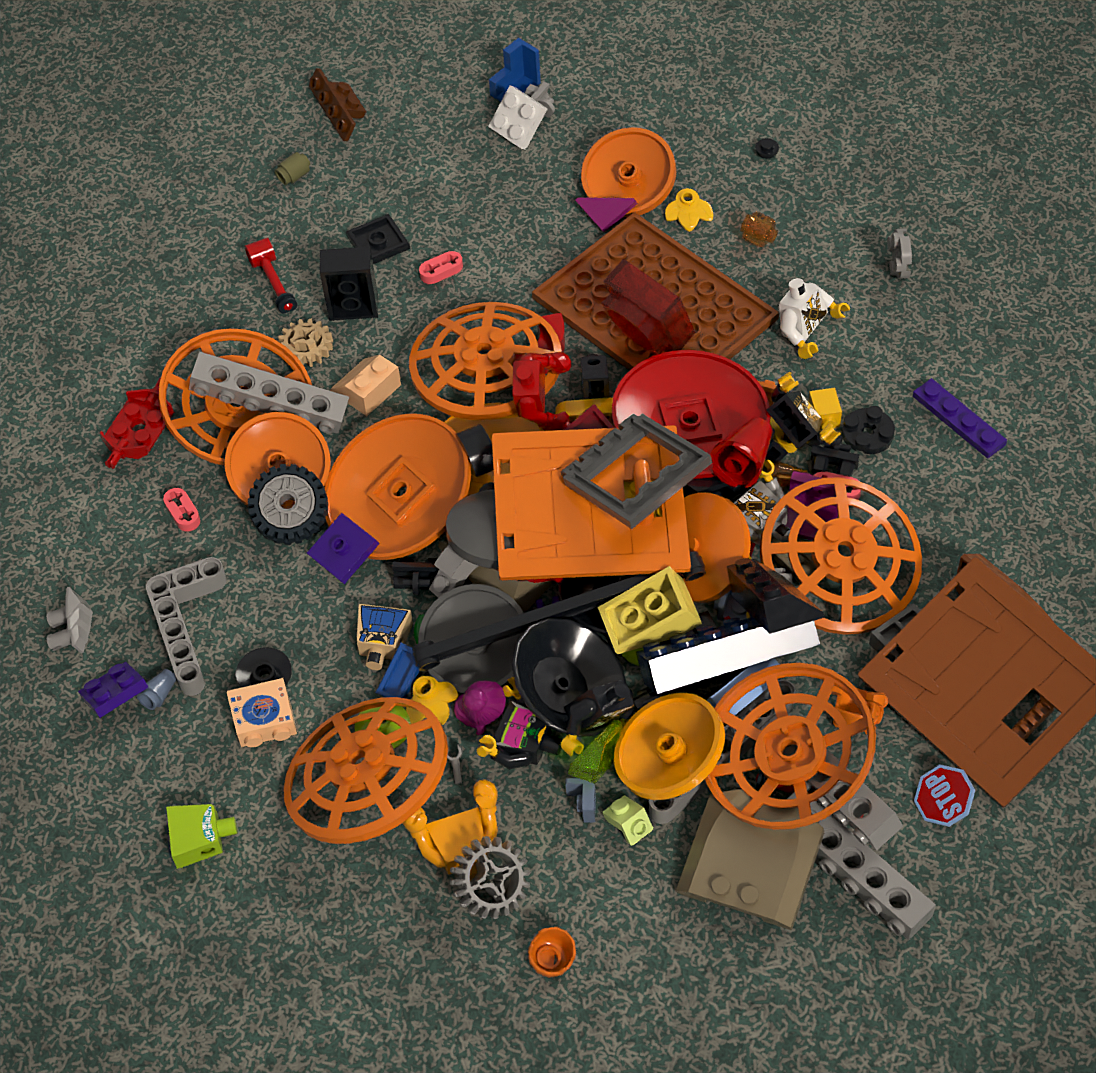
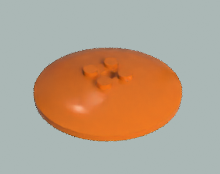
(396, 454)

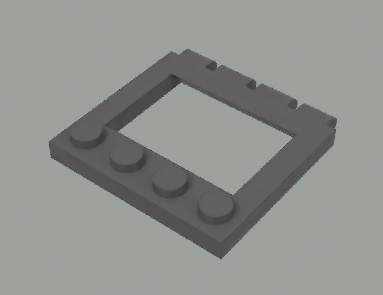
(652, 494)

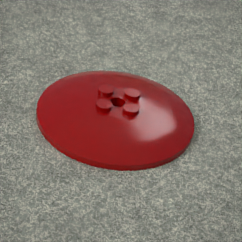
(692, 386)

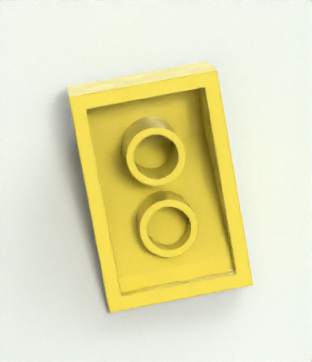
(650, 612)

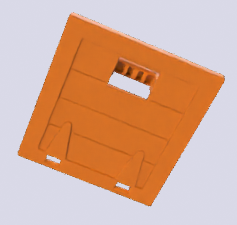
(565, 533)

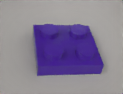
(112, 689)

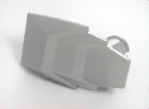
(78, 619)

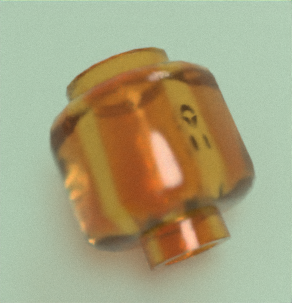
(759, 229)

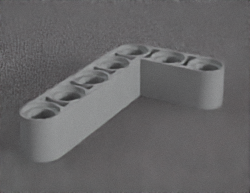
(174, 592)

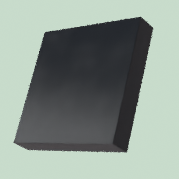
(381, 236)

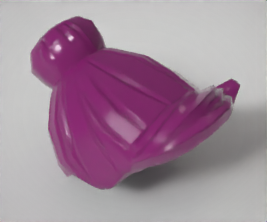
(480, 705)

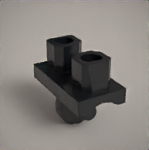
(834, 454)
(414, 574)

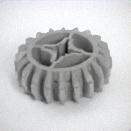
(484, 866)

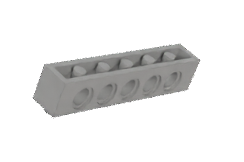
(262, 382)
(875, 827)
(871, 868)

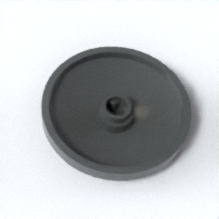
(473, 529)
(464, 611)

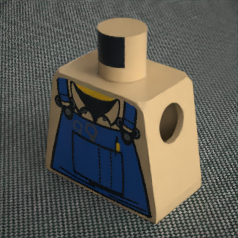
(381, 632)

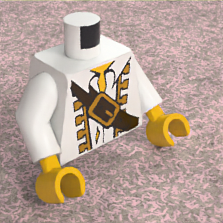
(802, 312)

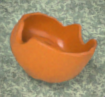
(547, 945)

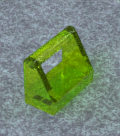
(598, 755)

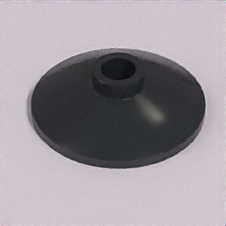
(261, 662)

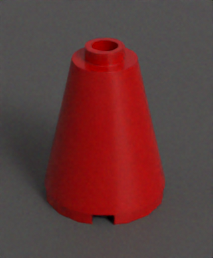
(742, 453)

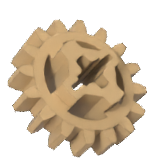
(307, 341)

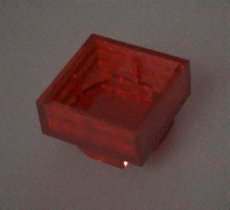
(646, 310)

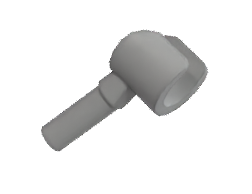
(456, 764)

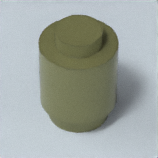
(292, 168)

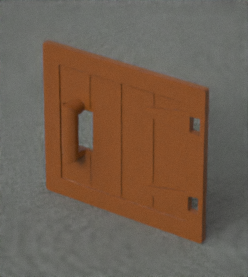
(972, 666)

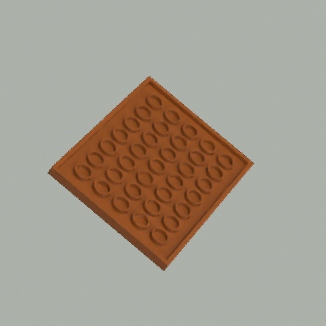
(718, 307)

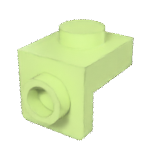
(629, 818)

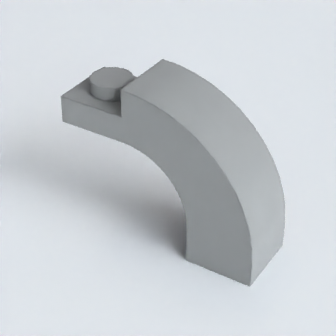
(451, 573)

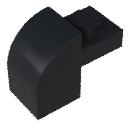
(478, 449)

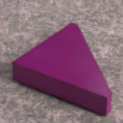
(606, 211)

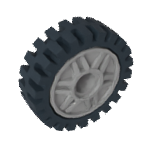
(282, 485)

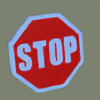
(944, 795)

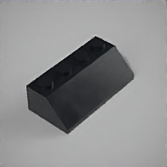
(770, 596)

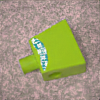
(197, 832)

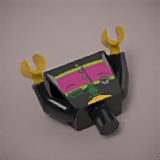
(519, 736)

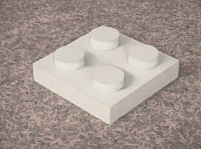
(517, 117)

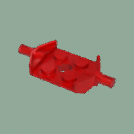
(140, 408)

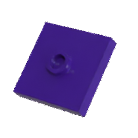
(343, 548)

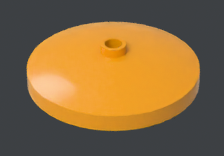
(669, 746)

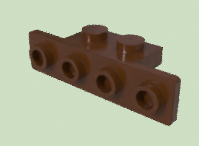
(337, 102)

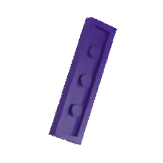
(959, 418)

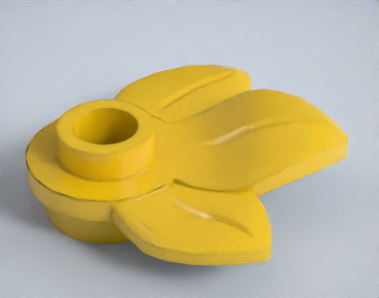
(688, 212)
(435, 699)

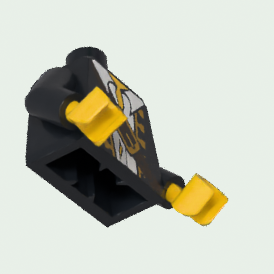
(798, 416)
(595, 709)

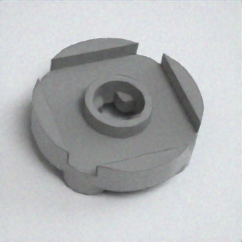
(901, 253)

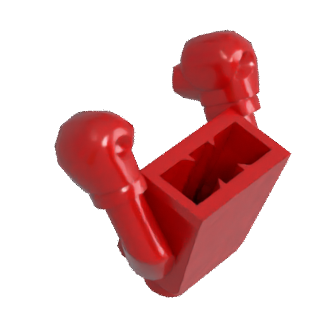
(530, 388)

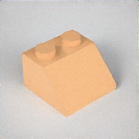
(369, 383)

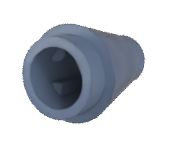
(157, 689)

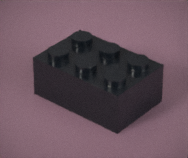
(349, 283)

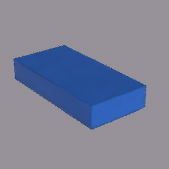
(399, 674)

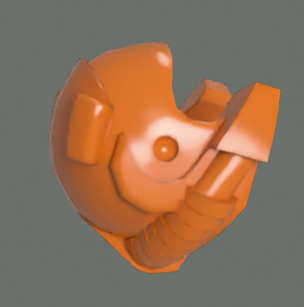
(849, 710)

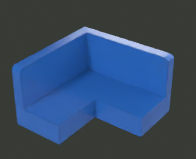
(519, 69)

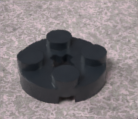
(873, 418)

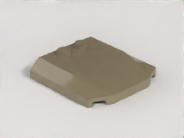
(750, 865)

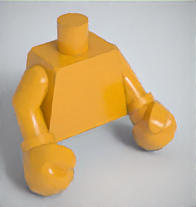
(444, 838)

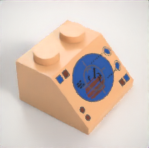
(262, 713)

